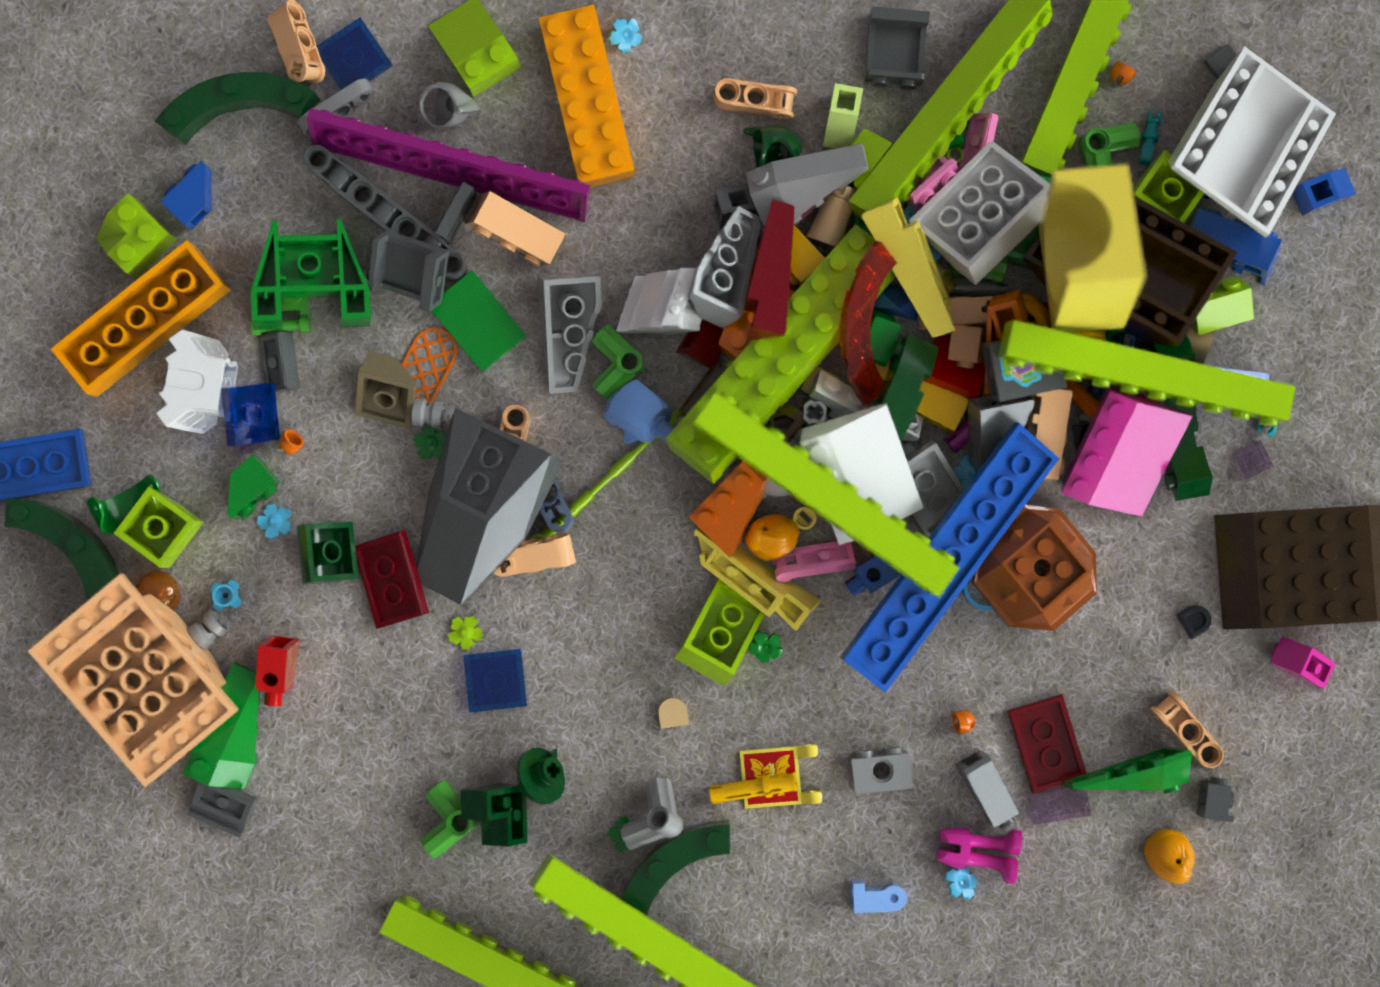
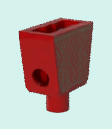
(276, 667)

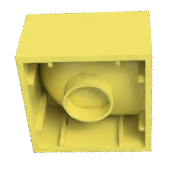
(1090, 249)

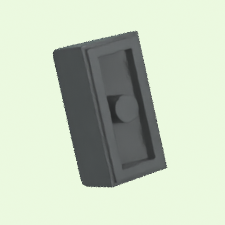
(279, 360)

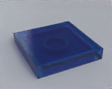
(353, 55)
(250, 414)
(495, 680)

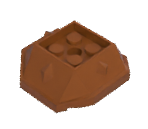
(1034, 600)

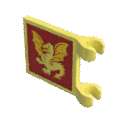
(778, 762)

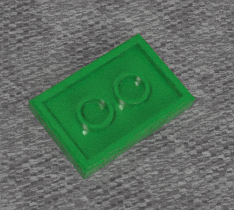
(478, 321)

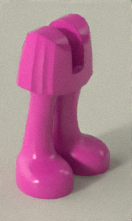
(1005, 865)

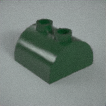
(327, 552)

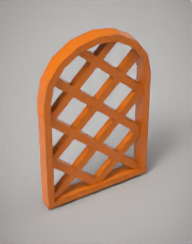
(444, 353)

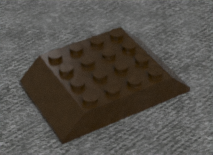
(1179, 275)
(1299, 567)

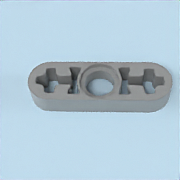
(342, 102)

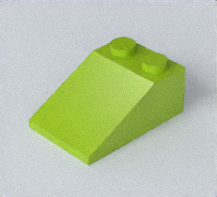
(475, 46)
(720, 634)

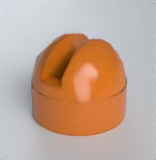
(1122, 70)
(290, 442)
(965, 719)

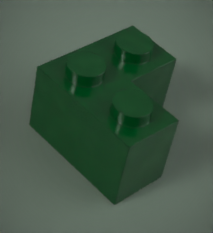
(500, 810)

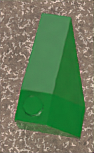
(228, 752)
(1152, 771)

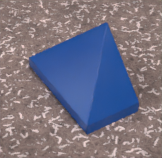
(896, 303)

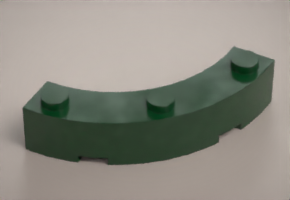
(233, 93)
(910, 365)
(1188, 469)
(70, 535)
(672, 856)

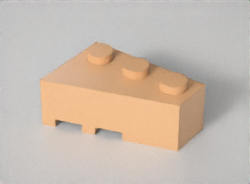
(514, 229)
(1049, 424)

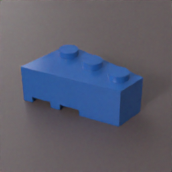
(1254, 251)

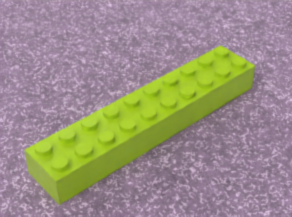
(777, 366)

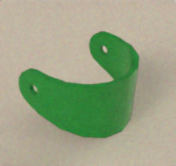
(113, 511)

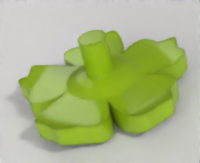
(465, 632)

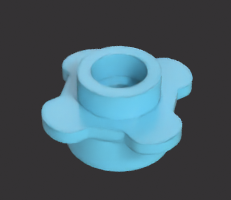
(217, 595)

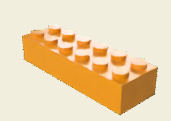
(587, 96)
(140, 319)

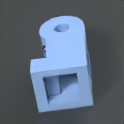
(876, 899)

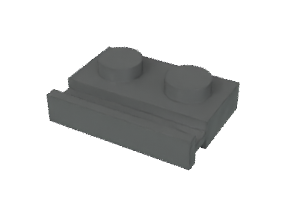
(456, 213)
(222, 808)

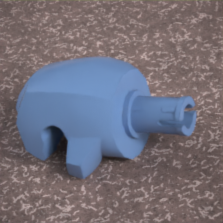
(638, 413)

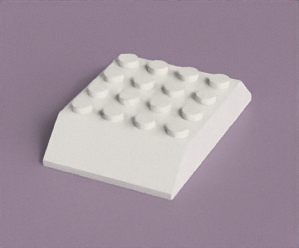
(1251, 140)

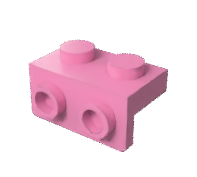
(941, 173)

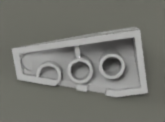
(805, 179)
(725, 270)
(567, 320)

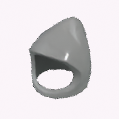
(446, 93)

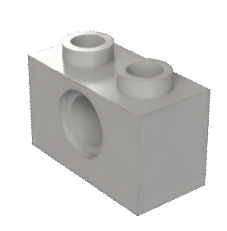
(896, 778)

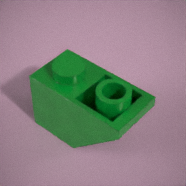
(249, 485)

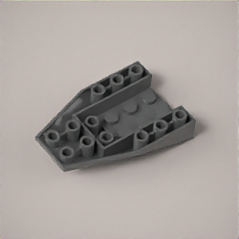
(479, 505)

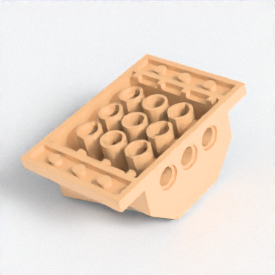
(136, 677)

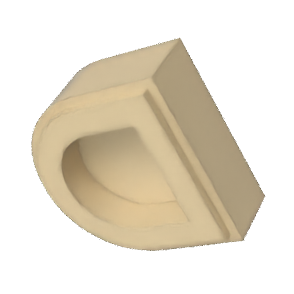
(673, 713)

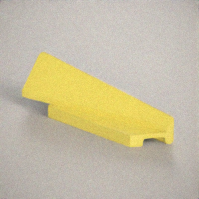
(914, 264)
(757, 582)

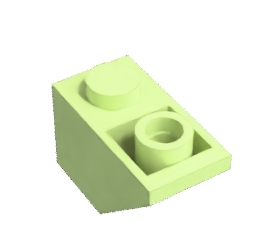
(842, 116)

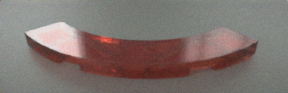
(856, 322)

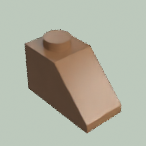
(966, 345)

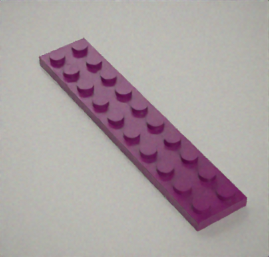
(448, 164)

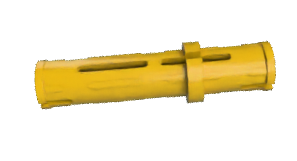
(759, 787)

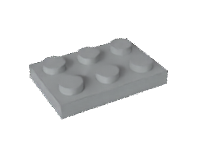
(936, 485)

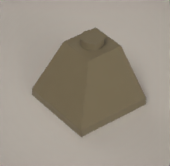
(385, 390)

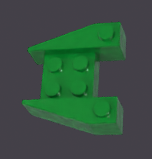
(309, 268)

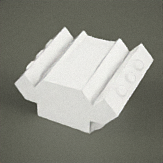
(660, 304)
(195, 382)

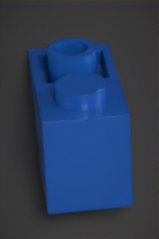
(1323, 191)
(192, 196)

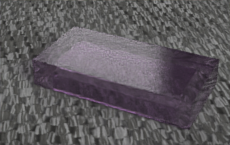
(1058, 805)

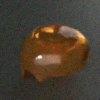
(161, 586)

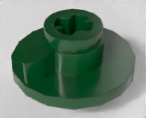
(540, 775)

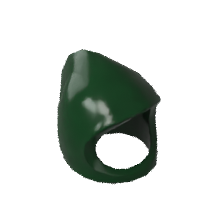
(773, 140)

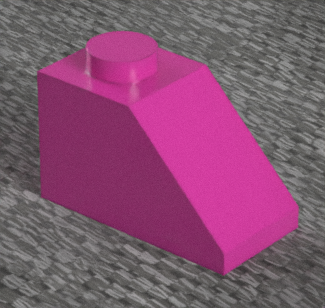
(1302, 662)

